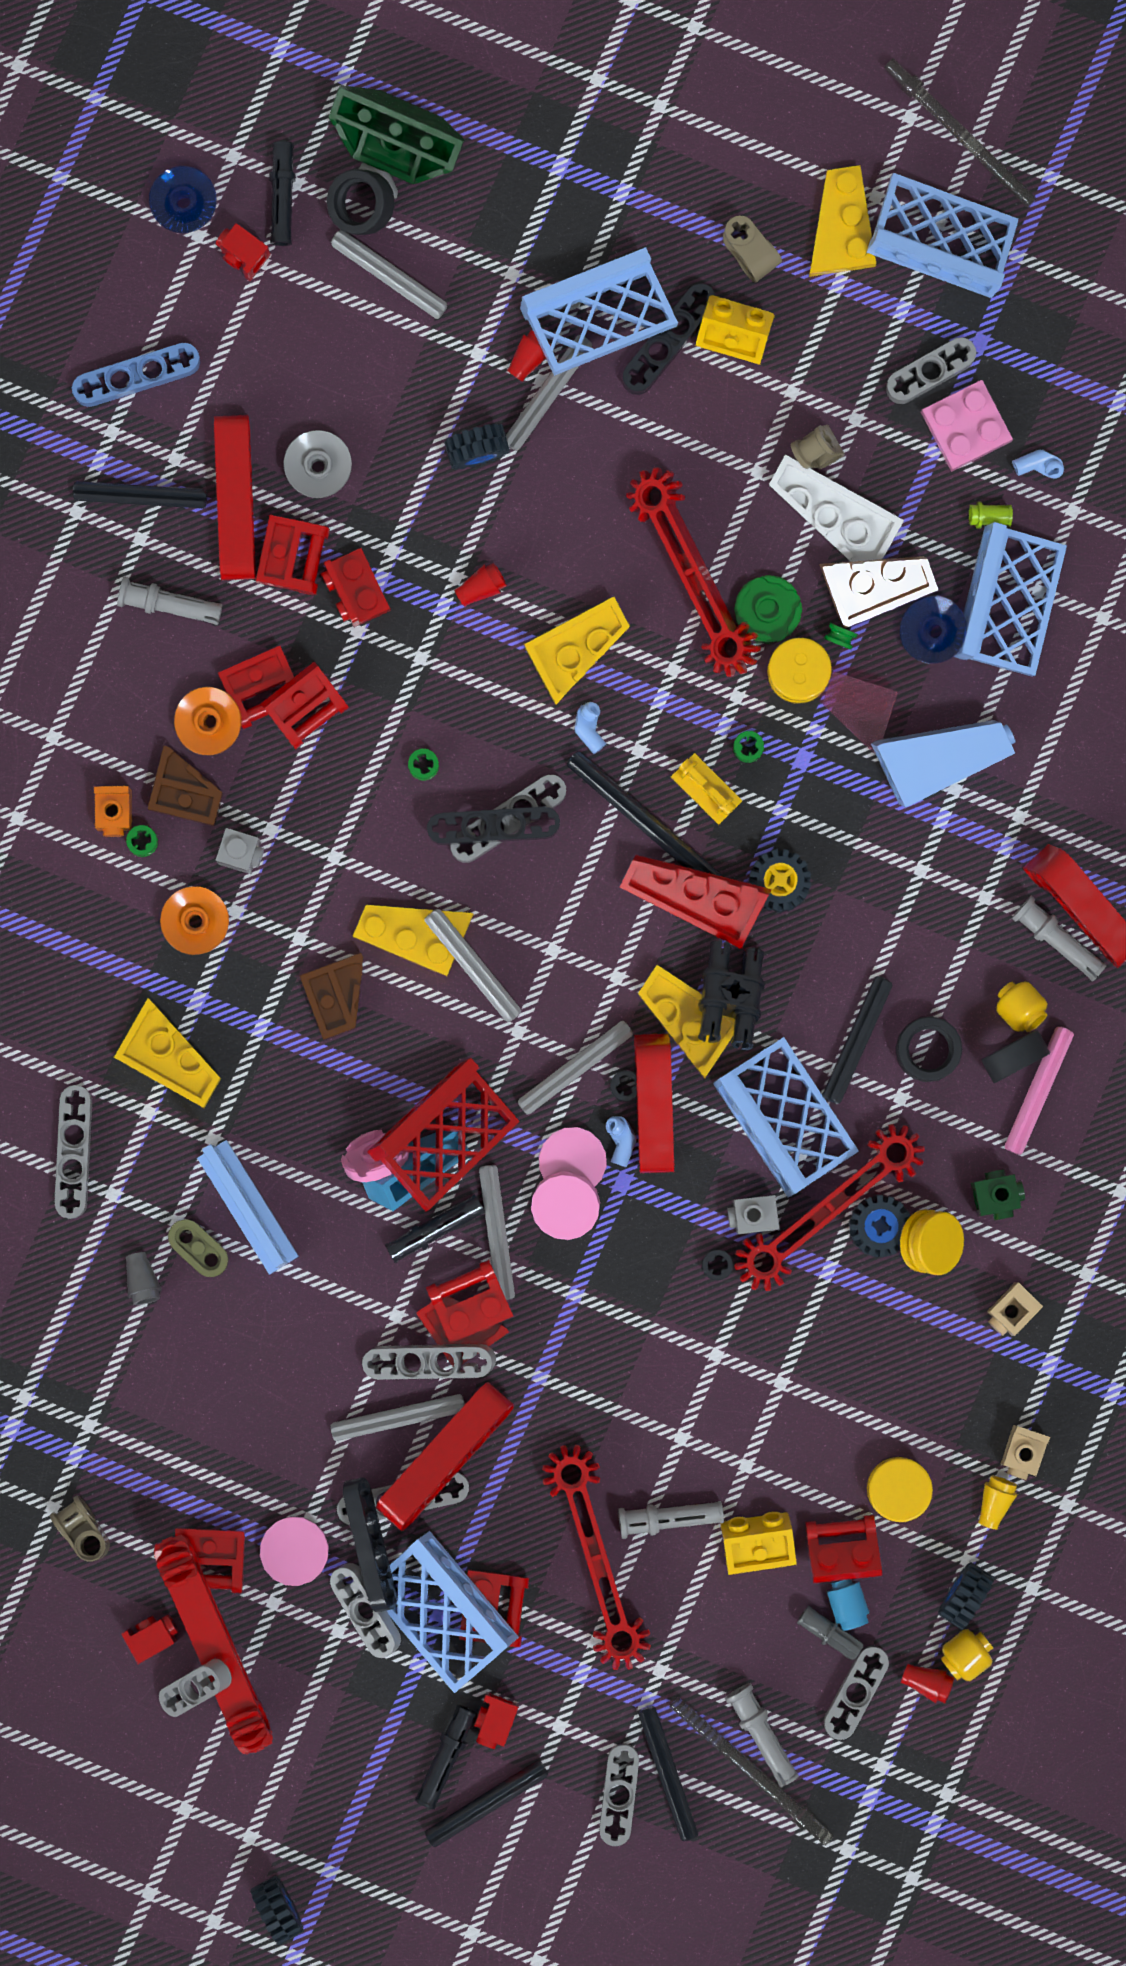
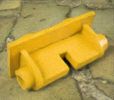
(706, 788)

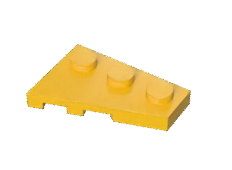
(408, 936)
(678, 1011)
(167, 1057)

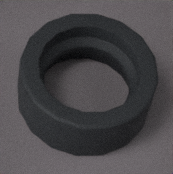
(337, 206)
(942, 1027)
(1015, 1056)

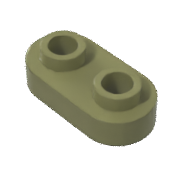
(198, 1248)

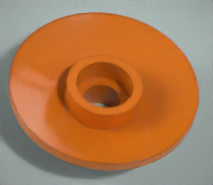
(192, 716)
(190, 903)

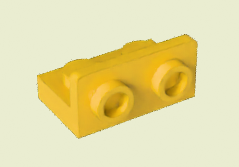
(734, 329)
(758, 1543)

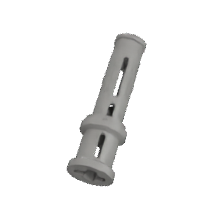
(153, 599)
(1046, 928)
(653, 1519)
(754, 1720)

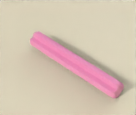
(1039, 1091)

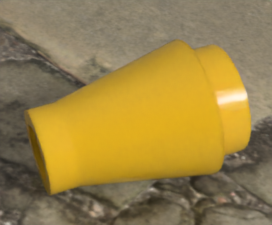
(996, 1501)

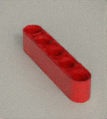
(234, 497)
(444, 1456)

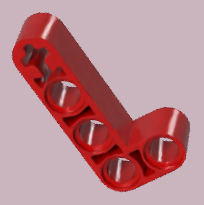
(1081, 899)
(654, 1103)

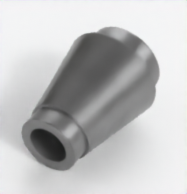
(141, 1280)

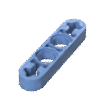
(134, 368)

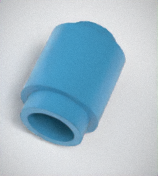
(848, 1604)

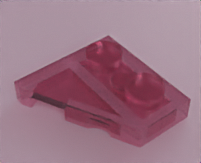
(860, 706)

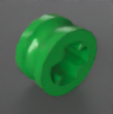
(840, 636)
(759, 746)
(416, 772)
(134, 834)

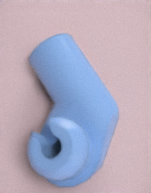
(1041, 462)
(586, 726)

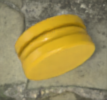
(799, 670)
(932, 1242)
(899, 1489)

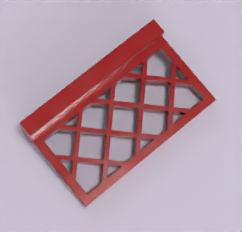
(421, 1116)

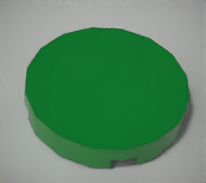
(769, 608)

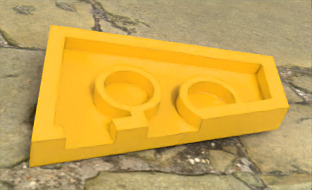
(842, 225)
(574, 647)

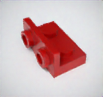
(356, 588)

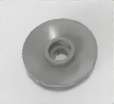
(315, 447)

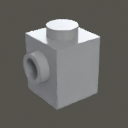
(239, 851)
(754, 1215)

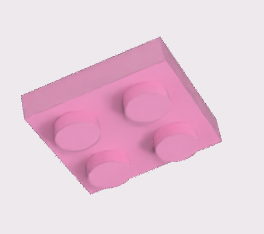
(966, 425)

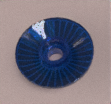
(178, 184)
(922, 618)

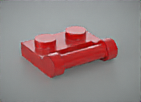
(281, 551)
(253, 678)
(298, 699)
(475, 1312)
(222, 1549)
(843, 1559)
(490, 1585)

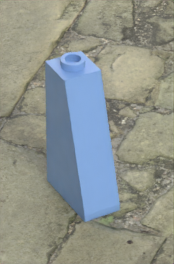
(938, 758)

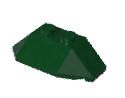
(394, 134)

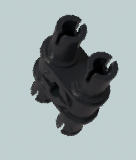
(731, 995)

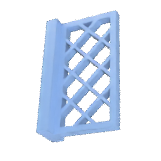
(933, 261)
(589, 284)
(985, 584)
(762, 1134)
(247, 1206)
(466, 1599)

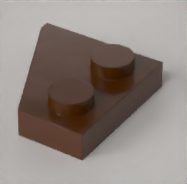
(183, 791)
(335, 995)

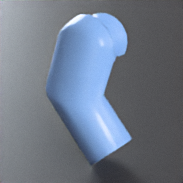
(623, 1137)

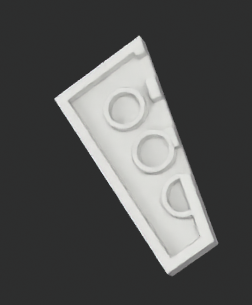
(844, 518)

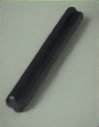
(139, 494)
(857, 1040)
(668, 1773)
(486, 1803)

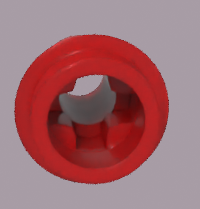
(527, 357)
(481, 585)
(928, 1682)

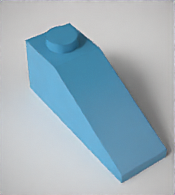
(391, 1192)

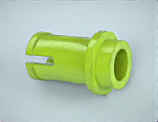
(987, 514)

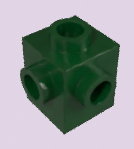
(985, 1198)

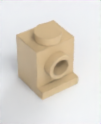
(1026, 1308)
(1020, 1439)

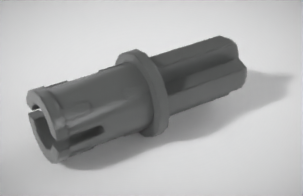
(830, 1633)

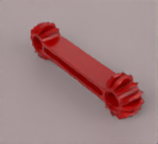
(693, 571)
(830, 1206)
(597, 1559)
(211, 1640)

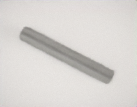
(389, 274)
(541, 401)
(472, 965)
(575, 1067)
(496, 1228)
(397, 1417)

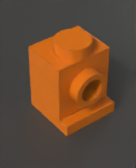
(113, 795)

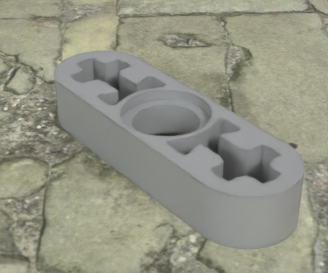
(913, 390)
(369, 1637)
(205, 1687)
(836, 1711)
(624, 1821)

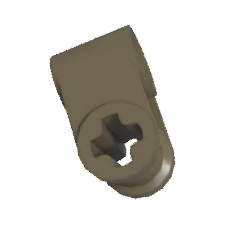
(754, 253)
(817, 448)
(80, 1528)

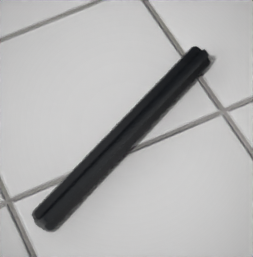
(638, 814)

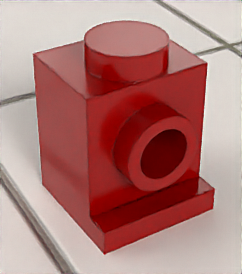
(243, 250)
(151, 1637)
(495, 1721)

